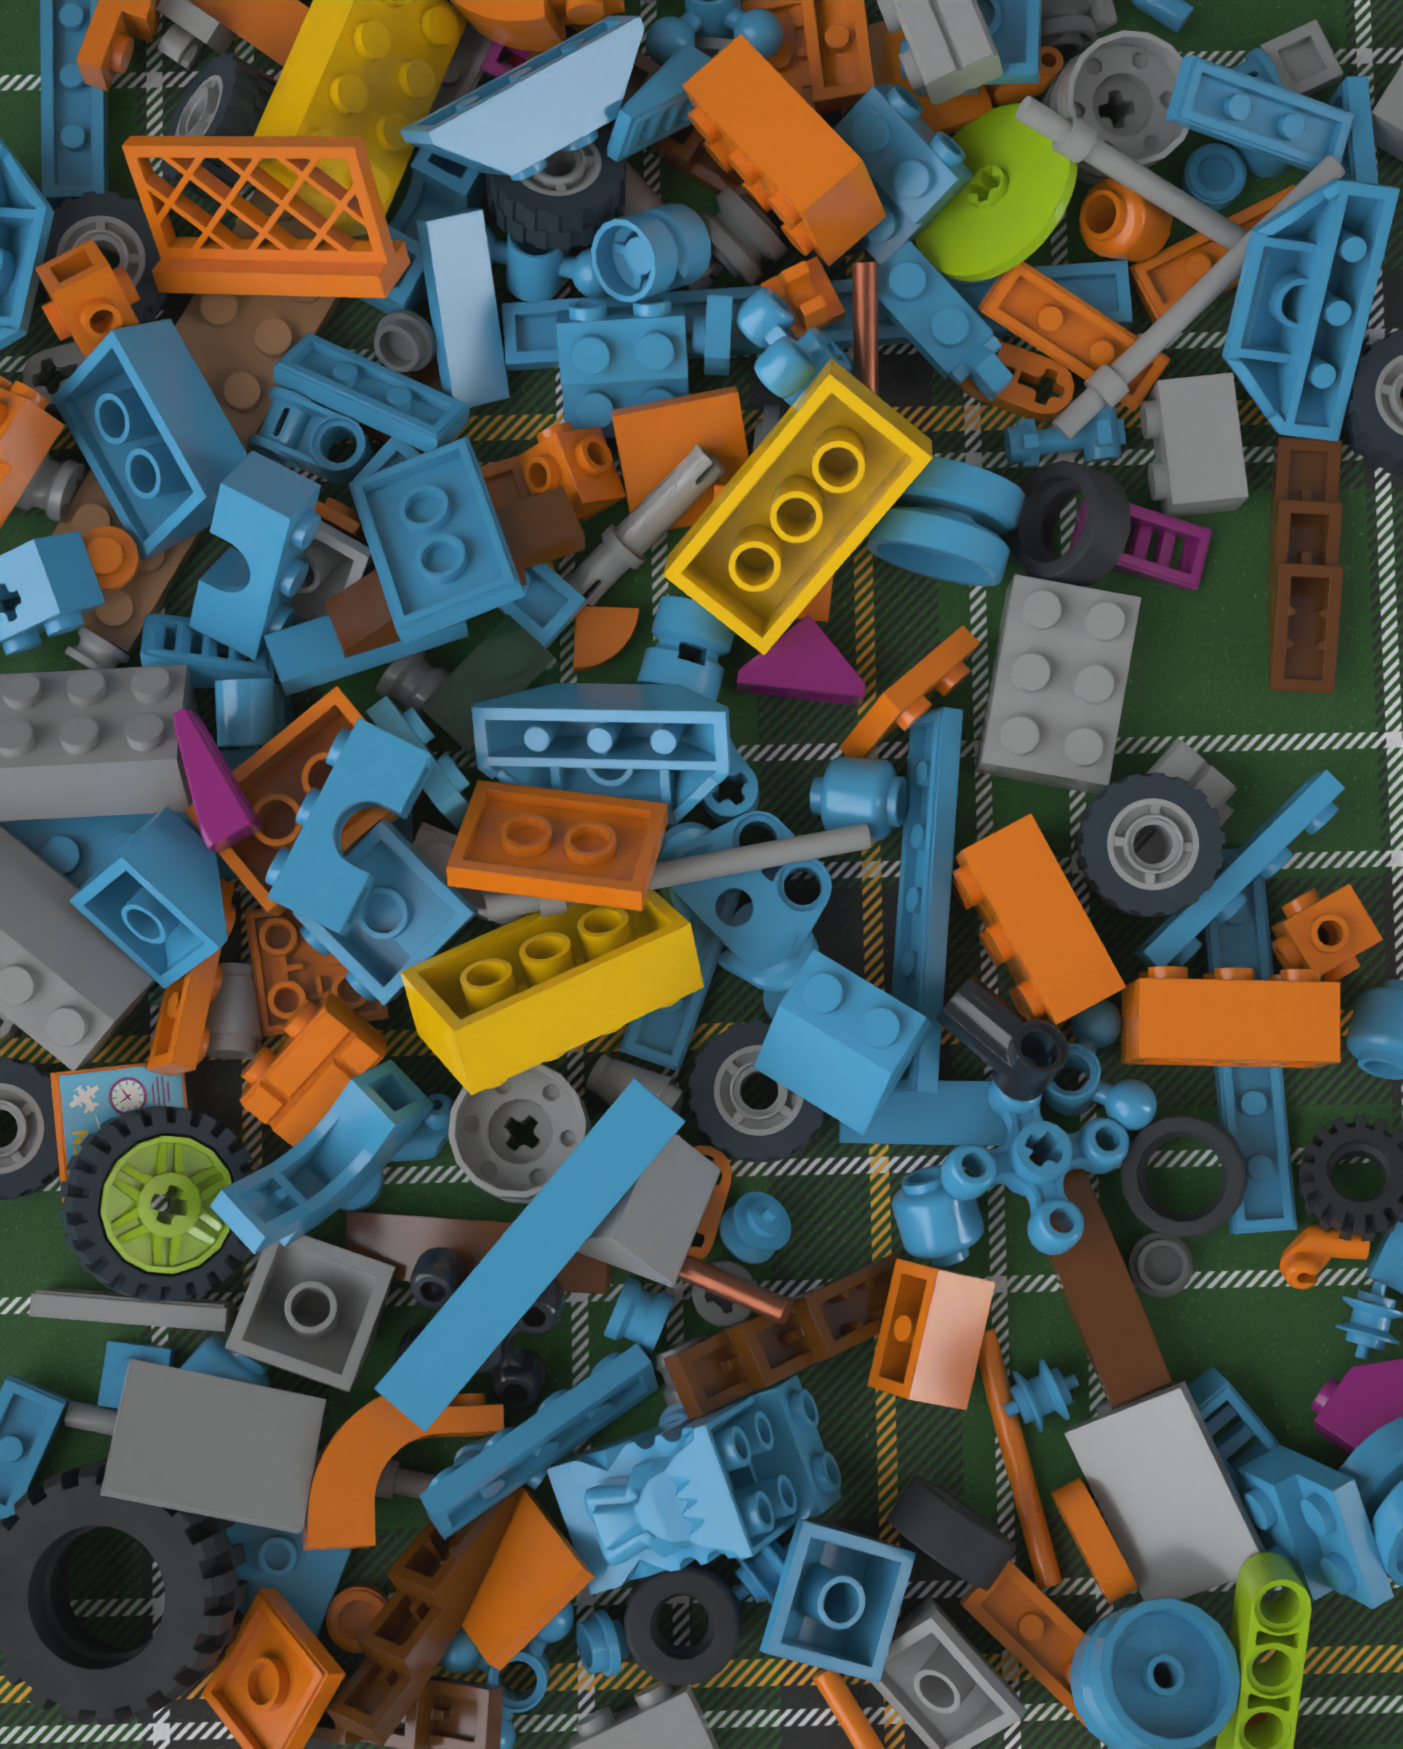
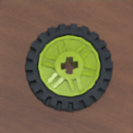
(111, 1193)

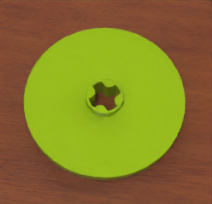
(1006, 206)

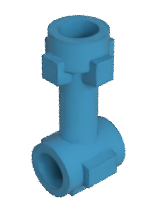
(1098, 439)

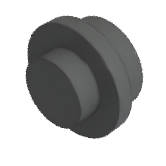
(404, 341)
(1160, 1265)

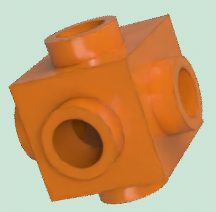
(87, 296)
(578, 463)
(1341, 921)

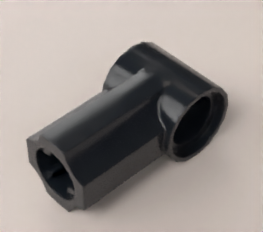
(1003, 1037)

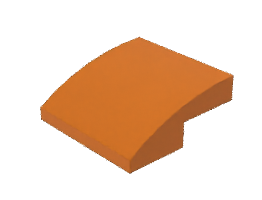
(823, 50)

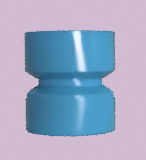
(651, 252)
(688, 628)

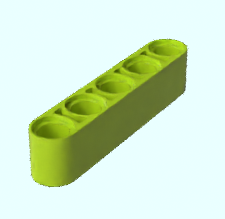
(1262, 1627)

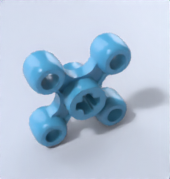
(788, 361)
(1042, 1182)

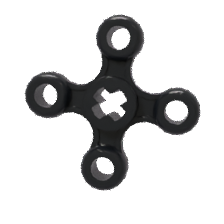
(516, 1372)

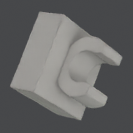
(191, 29)

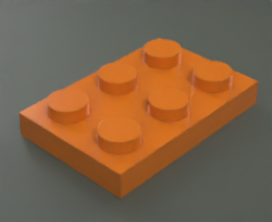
(558, 845)

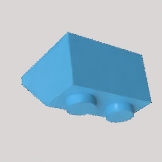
(159, 898)
(840, 1042)
(838, 1600)

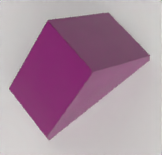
(803, 667)

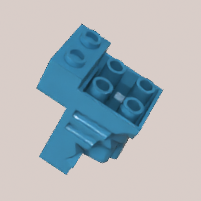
(697, 1486)

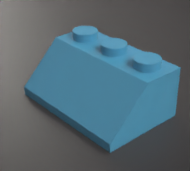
(151, 433)

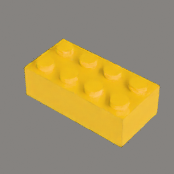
(362, 75)
(798, 507)
(549, 986)

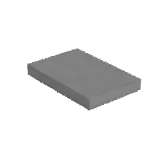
(213, 1446)
(1166, 1494)

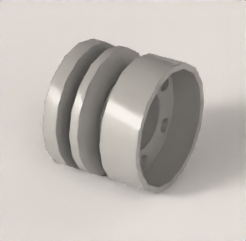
(1131, 78)
(483, 1137)

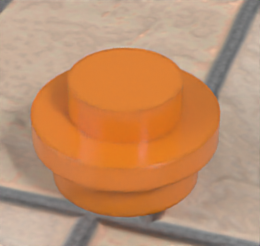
(112, 556)

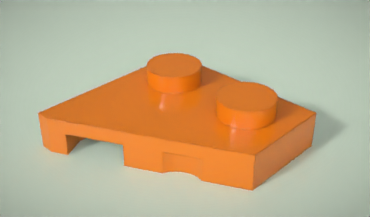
(907, 698)

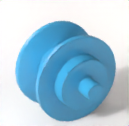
(755, 1227)
(1370, 1320)
(1041, 1395)
(761, 1573)

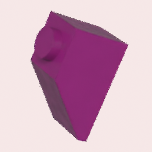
(1359, 1403)

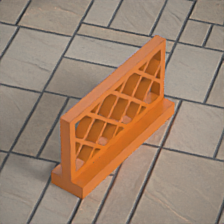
(275, 259)

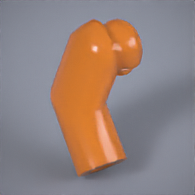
(1050, 66)
(1313, 1250)

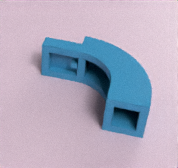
(329, 1164)

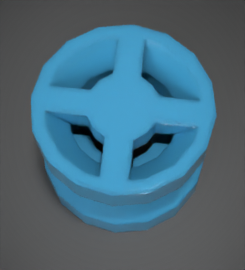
(639, 1315)

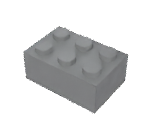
(1057, 684)
(92, 742)

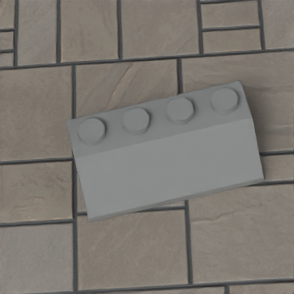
(56, 967)

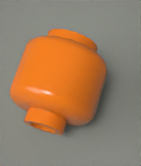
(1122, 223)

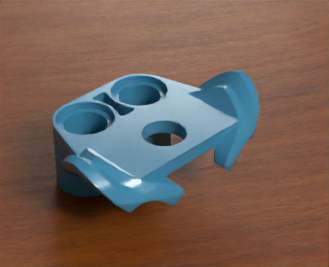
(778, 935)

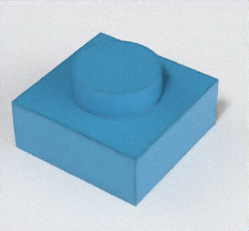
(713, 335)
(116, 1359)

